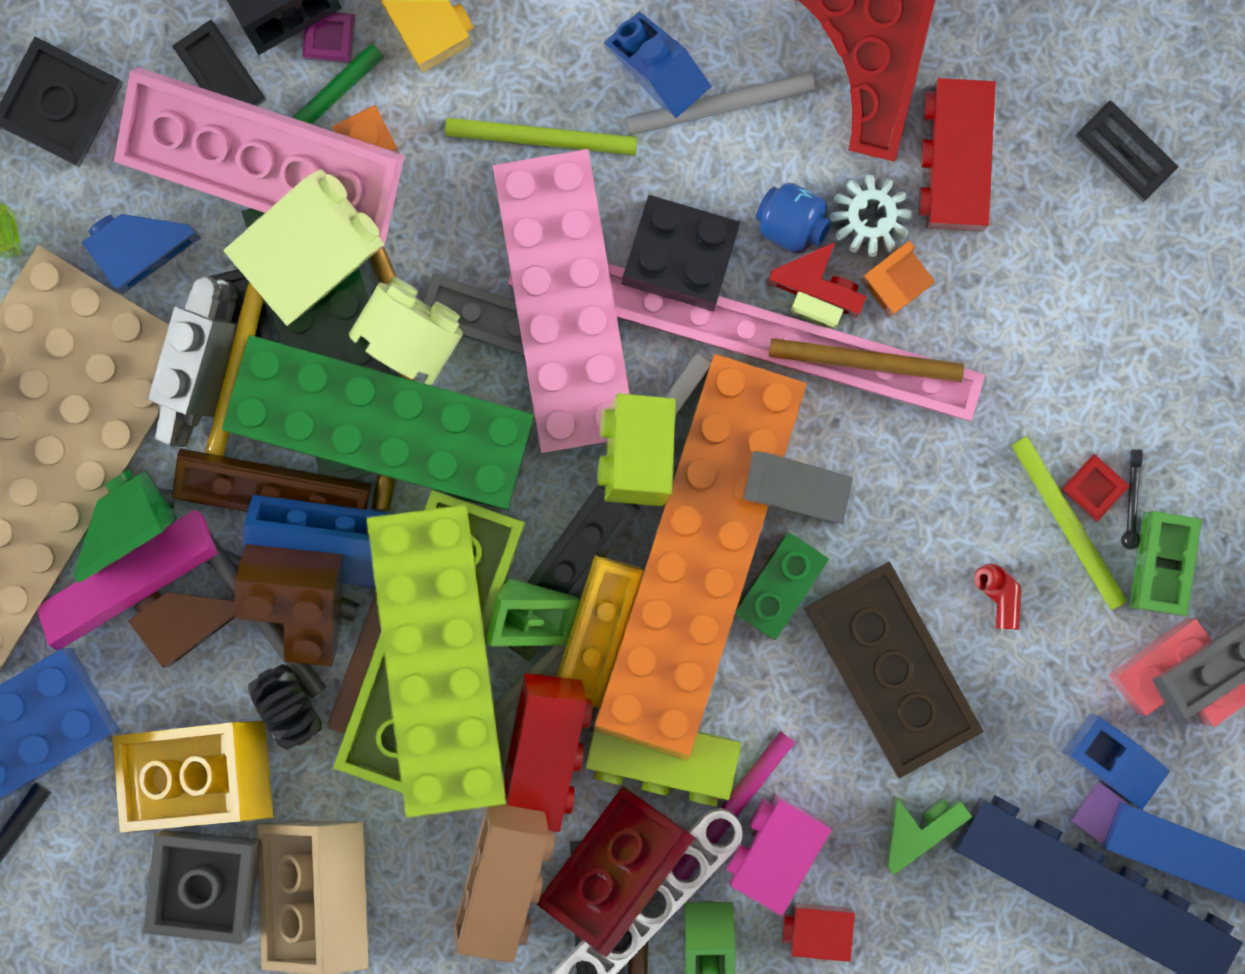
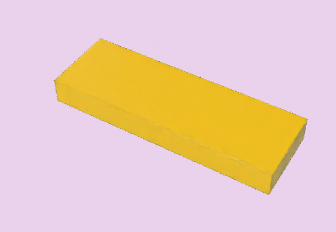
(600, 625)

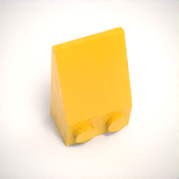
(192, 776)

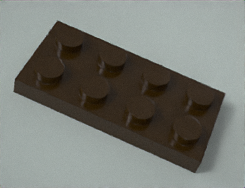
(893, 670)

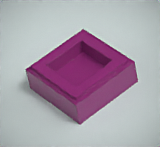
(330, 39)

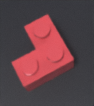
(1136, 674)

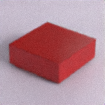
(1095, 487)

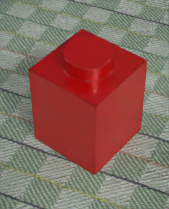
(819, 932)

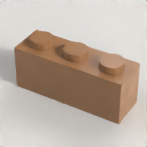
(503, 883)

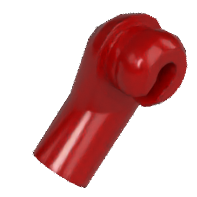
(1004, 591)

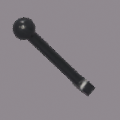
(1130, 538)

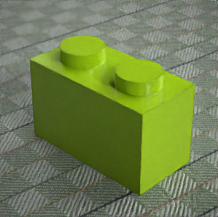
(638, 449)

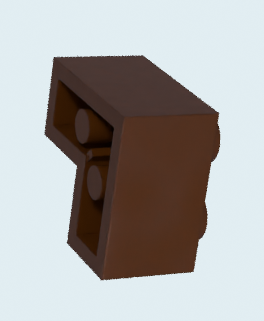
(296, 591)

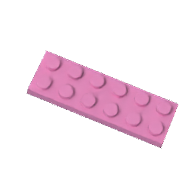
(245, 149)
(562, 295)

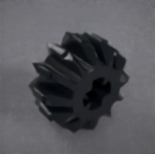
(284, 706)

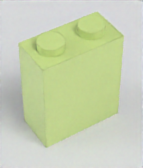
(304, 246)

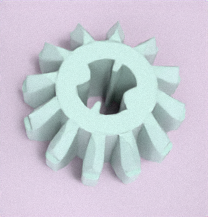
(883, 227)

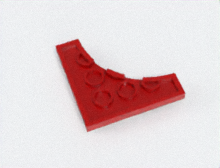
(882, 57)

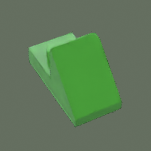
(909, 841)

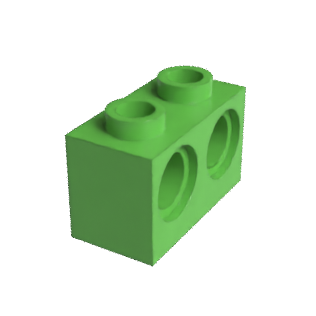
(1165, 563)

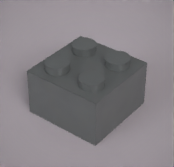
(201, 886)

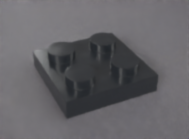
(57, 101)
(680, 253)

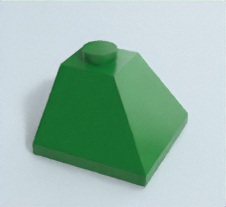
(123, 521)

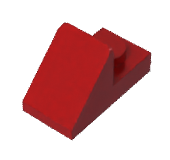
(805, 276)

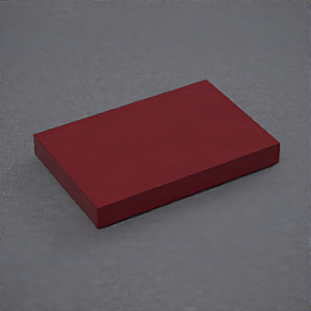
(615, 871)

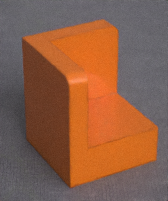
(898, 279)

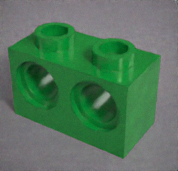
(781, 585)

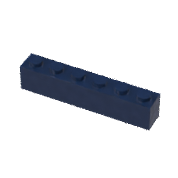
(1095, 893)

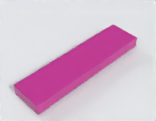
(126, 580)

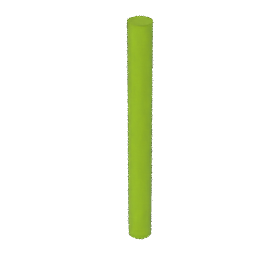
(540, 136)
(1069, 523)

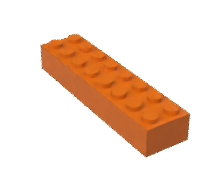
(698, 560)

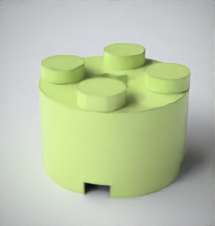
(407, 331)

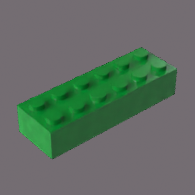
(378, 422)

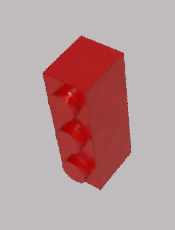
(958, 154)
(546, 746)

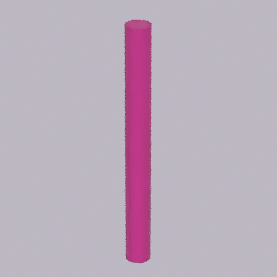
(739, 798)

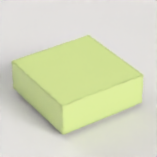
(816, 311)

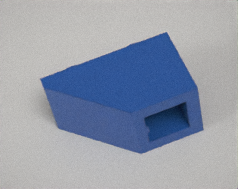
(658, 64)
(1116, 760)

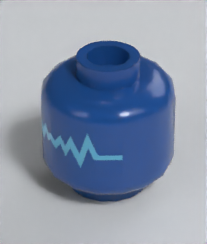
(793, 217)

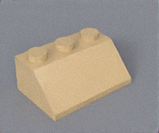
(313, 897)

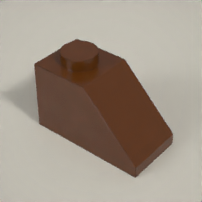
(179, 623)

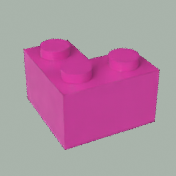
(779, 854)

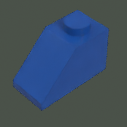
(136, 246)

